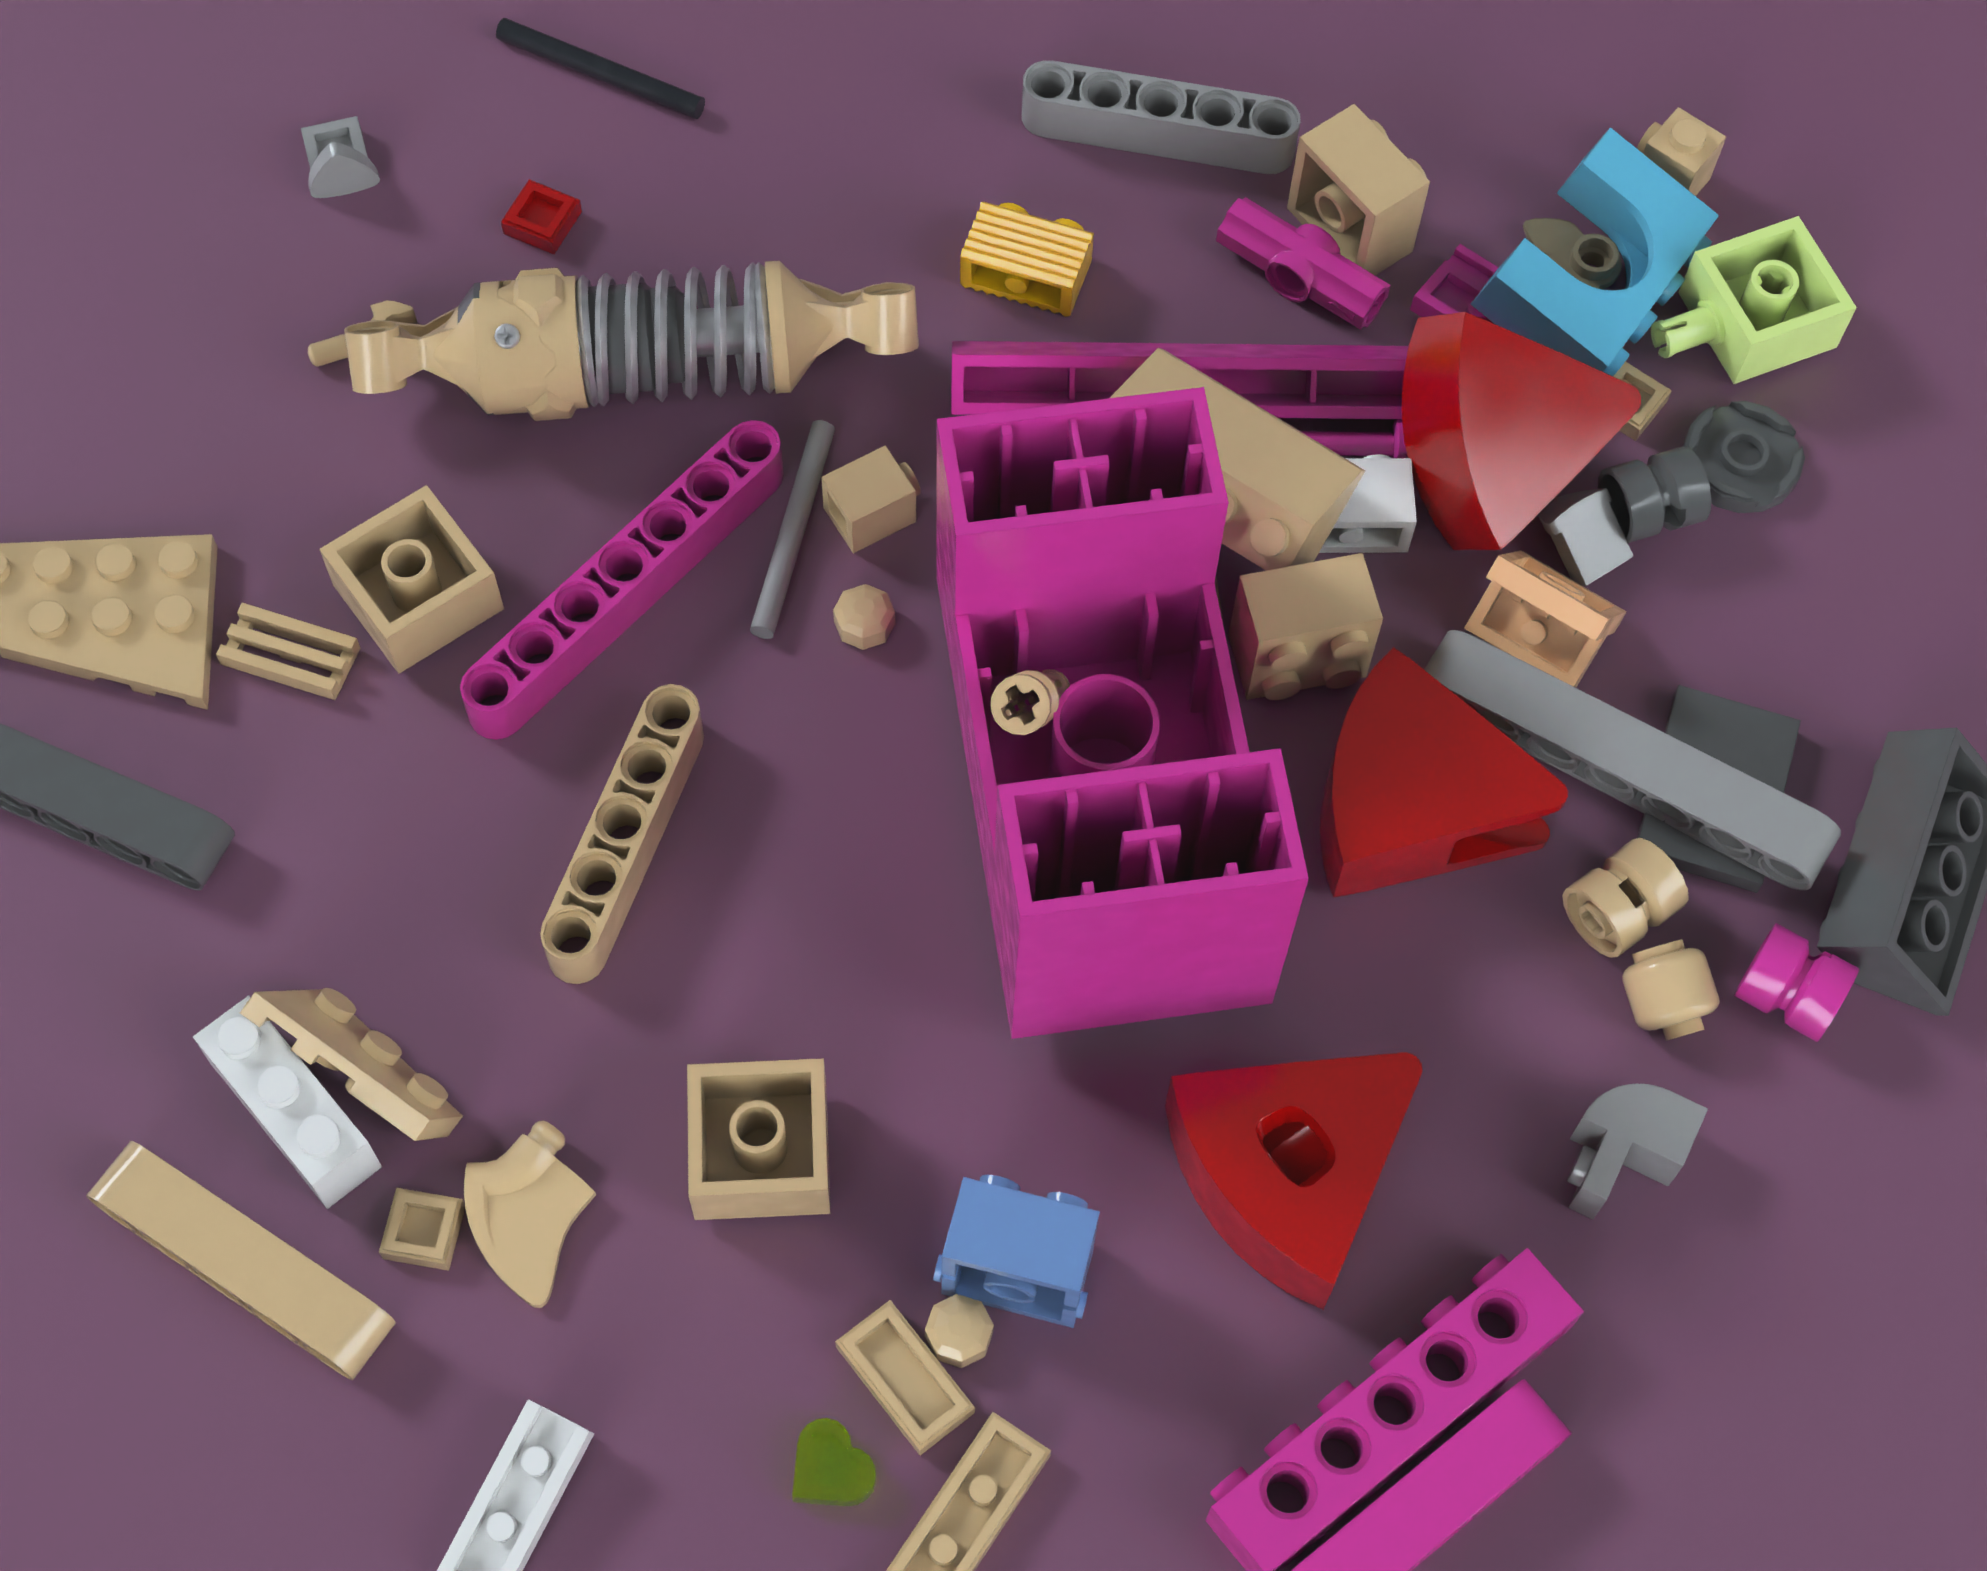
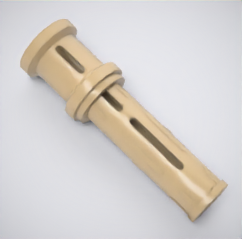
(1042, 692)

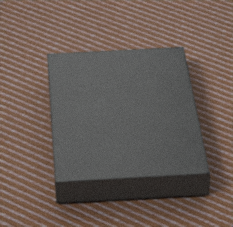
(1741, 737)

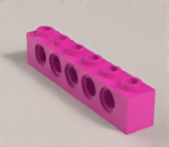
(1537, 1317)

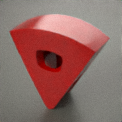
(1499, 425)
(1425, 786)
(1290, 1157)

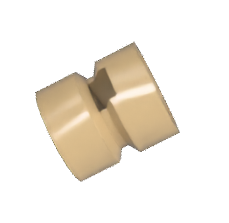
(1625, 897)

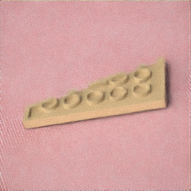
(113, 610)

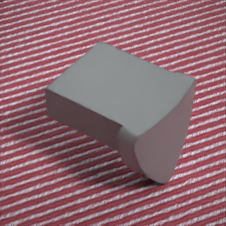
(338, 159)
(1586, 534)

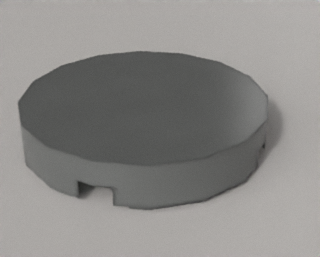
(1746, 455)

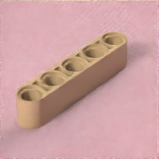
(623, 860)
(241, 1260)

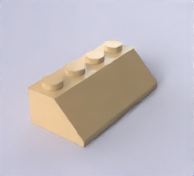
(1277, 480)

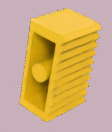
(1026, 257)

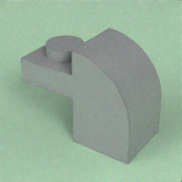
(1633, 1128)

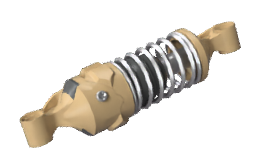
(565, 344)

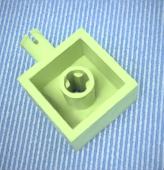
(1759, 302)

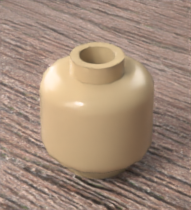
(1670, 989)

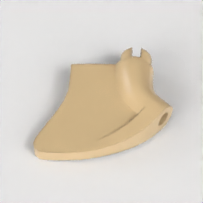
(524, 1211)

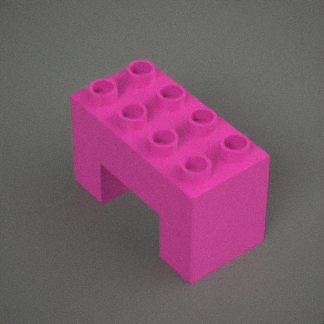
(1135, 834)

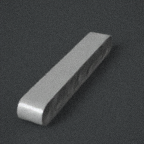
(1638, 763)

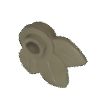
(1573, 250)

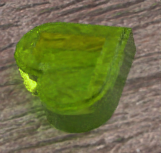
(829, 1468)

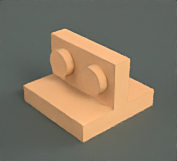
(1543, 617)

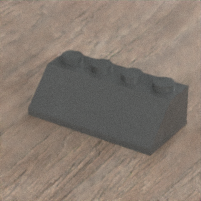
(1914, 870)

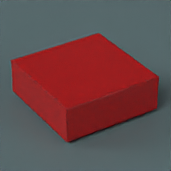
(541, 216)

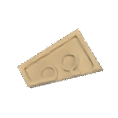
(340, 1041)

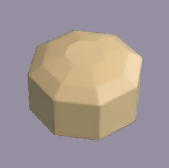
(864, 616)
(959, 1330)

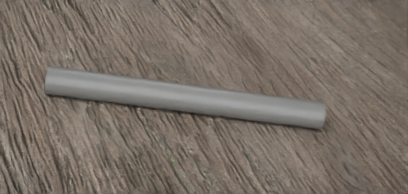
(792, 530)

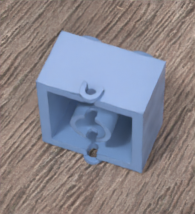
(1019, 1250)

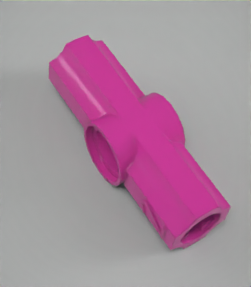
(1302, 263)

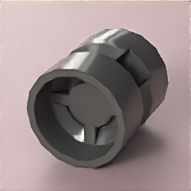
(1664, 493)

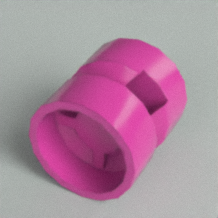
(1796, 982)

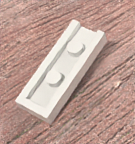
(519, 1493)

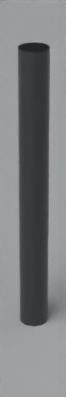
(600, 68)

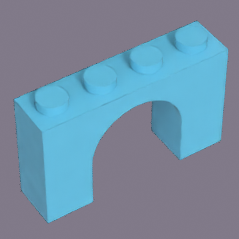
(1656, 232)

